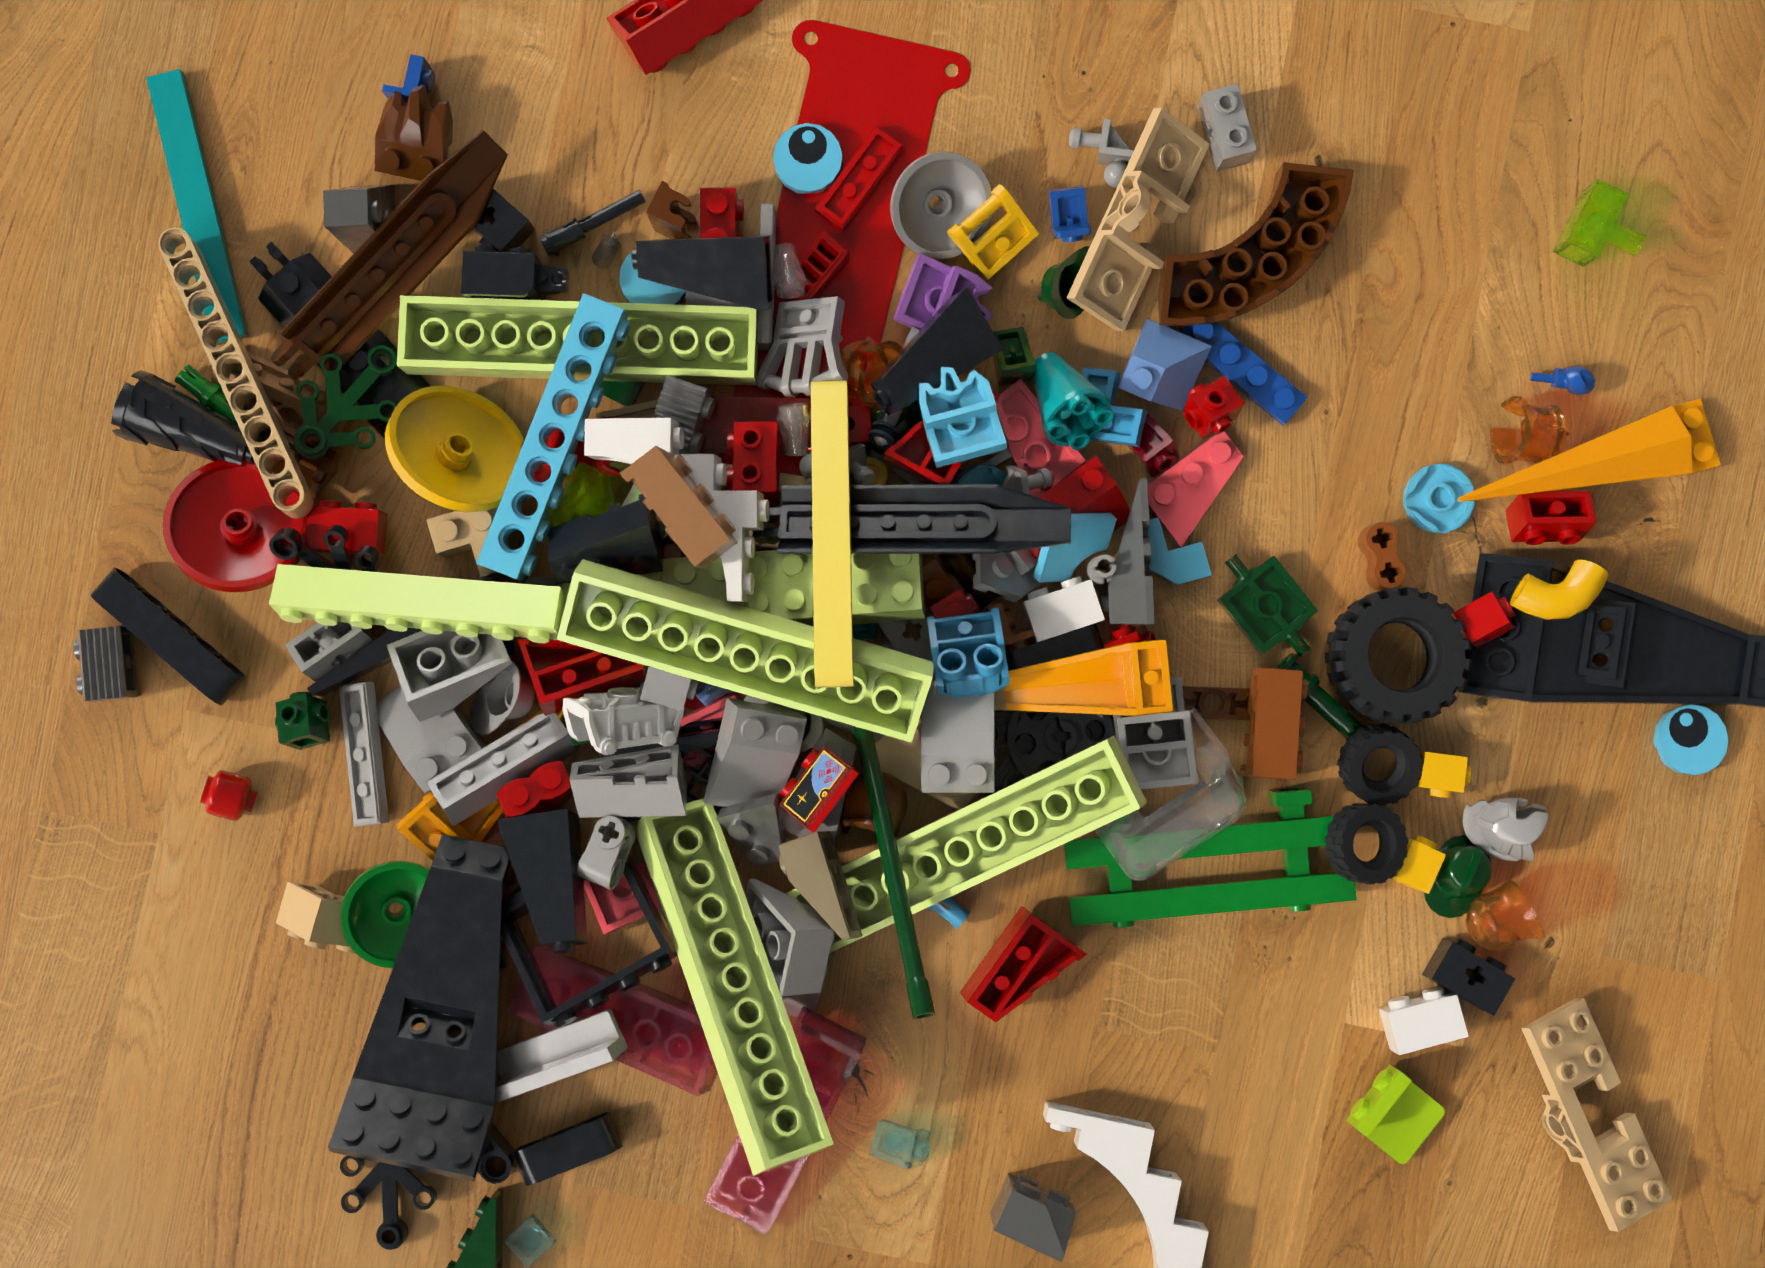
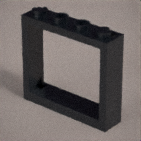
(594, 997)

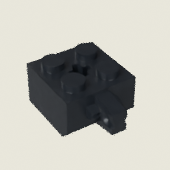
(510, 275)

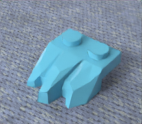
(960, 418)

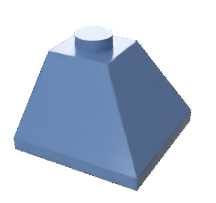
(1164, 365)

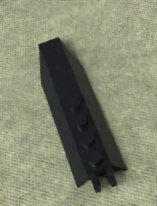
(292, 289)
(926, 520)

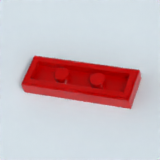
(859, 178)

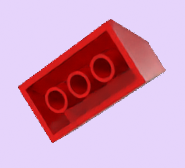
(665, 28)

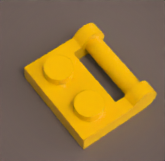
(1001, 240)

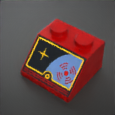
(818, 788)

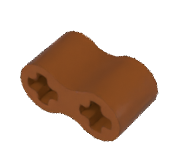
(1382, 556)

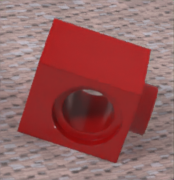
(1486, 618)

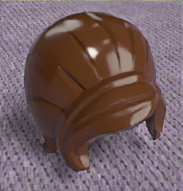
(856, 806)

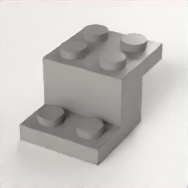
(1159, 744)

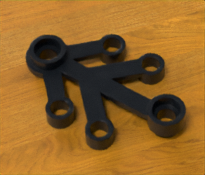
(285, 550)
(389, 1175)

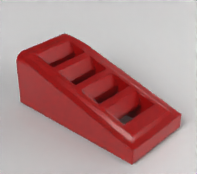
(832, 267)

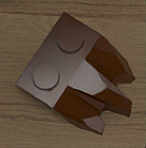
(412, 135)

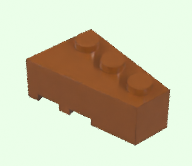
(1275, 724)

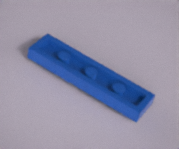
(1248, 372)

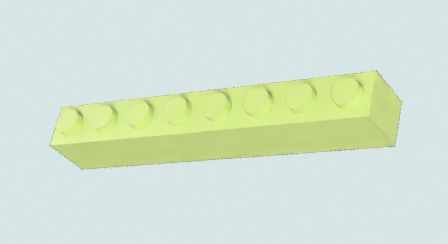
(418, 602)

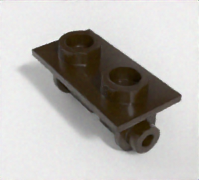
(963, 569)

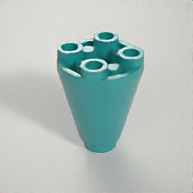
(1068, 403)

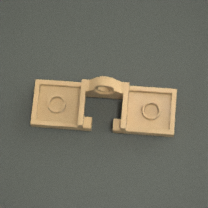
(1115, 264)
(1619, 1160)

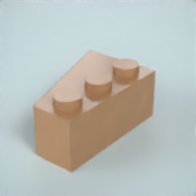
(681, 505)

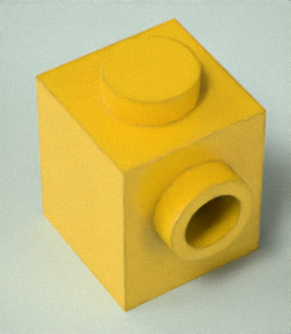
(1444, 774)
(1421, 865)

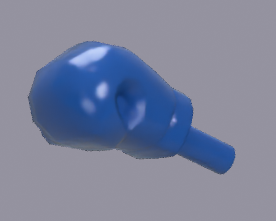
(1574, 379)

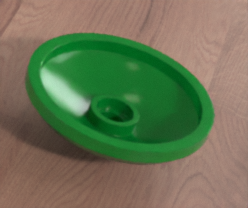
(365, 914)

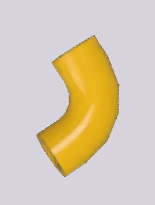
(1561, 599)

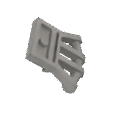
(809, 326)

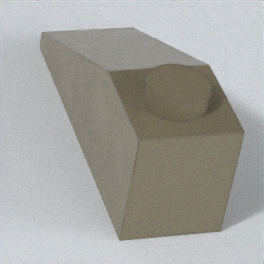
(818, 875)

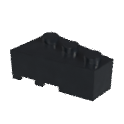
(620, 539)

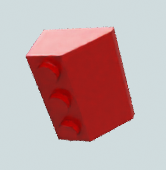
(1089, 491)

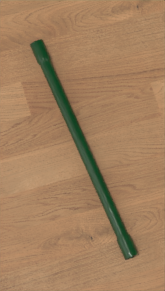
(917, 984)

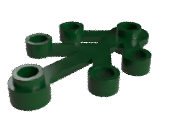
(342, 406)

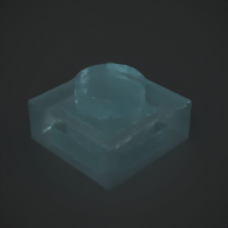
(529, 1240)

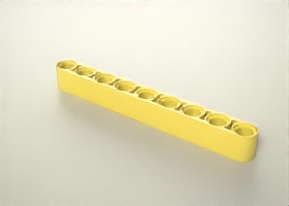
(831, 535)

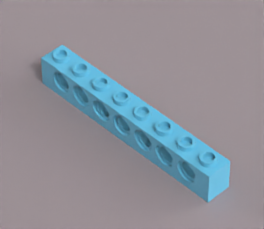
(589, 317)

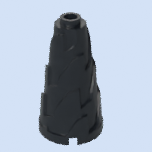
(169, 419)

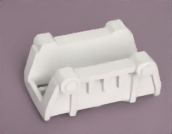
(620, 720)

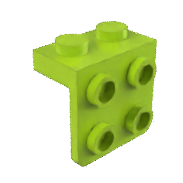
(1396, 1114)

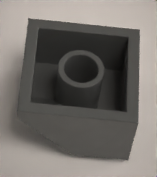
(1033, 1215)

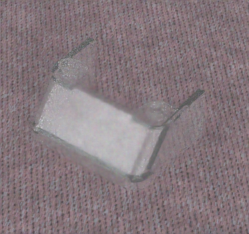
(1154, 842)

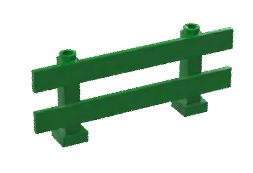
(1295, 890)

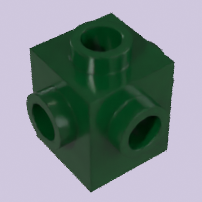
(302, 721)

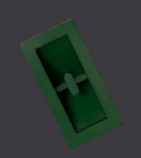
(1015, 359)

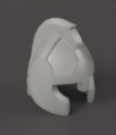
(1504, 829)

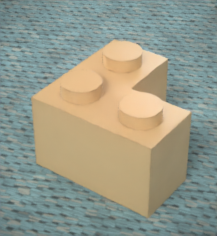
(463, 532)
(313, 916)

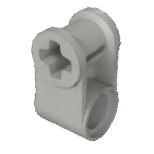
(606, 856)

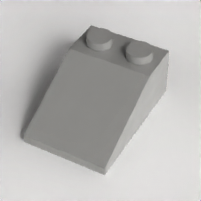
(445, 668)
(957, 744)
(428, 745)
(753, 752)
(793, 938)

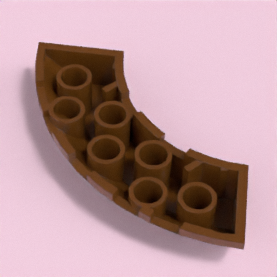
(1265, 258)

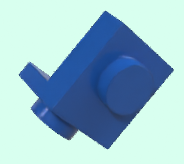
(417, 74)
(1069, 213)

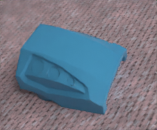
(968, 654)

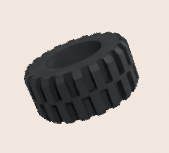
(1443, 648)

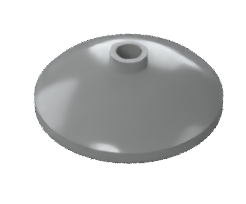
(960, 192)

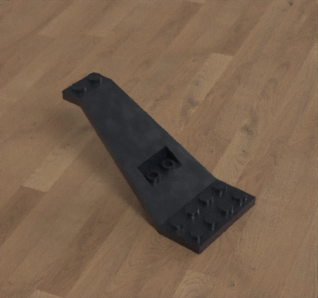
(1651, 650)
(420, 1093)

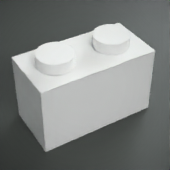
(1062, 610)
(1423, 1020)

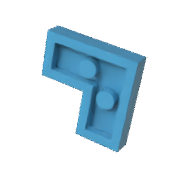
(1127, 422)

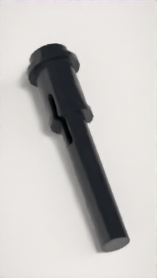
(575, 230)

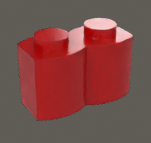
(544, 789)

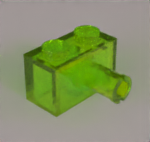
(1595, 223)
(584, 493)

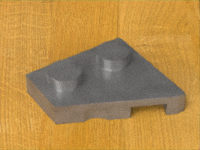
(755, 828)

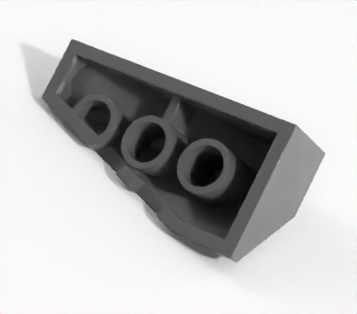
(1131, 585)

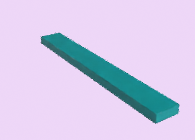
(193, 185)

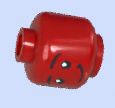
(228, 795)

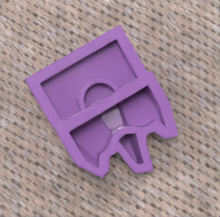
(931, 286)

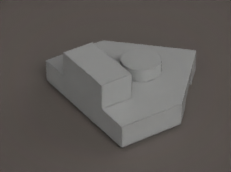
(1006, 574)

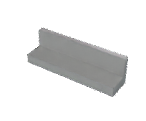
(516, 755)
(558, 1054)

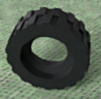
(1398, 783)
(1391, 843)

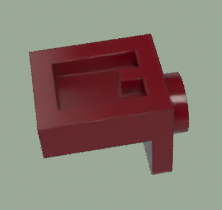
(1156, 448)

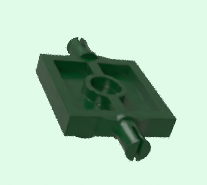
(1267, 605)

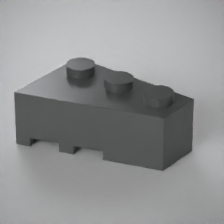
(357, 212)

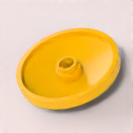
(453, 447)

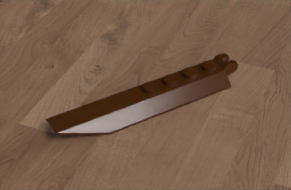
(393, 259)

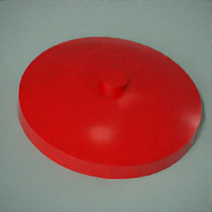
(223, 525)

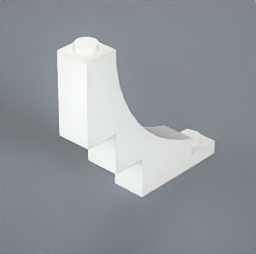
(1125, 1150)

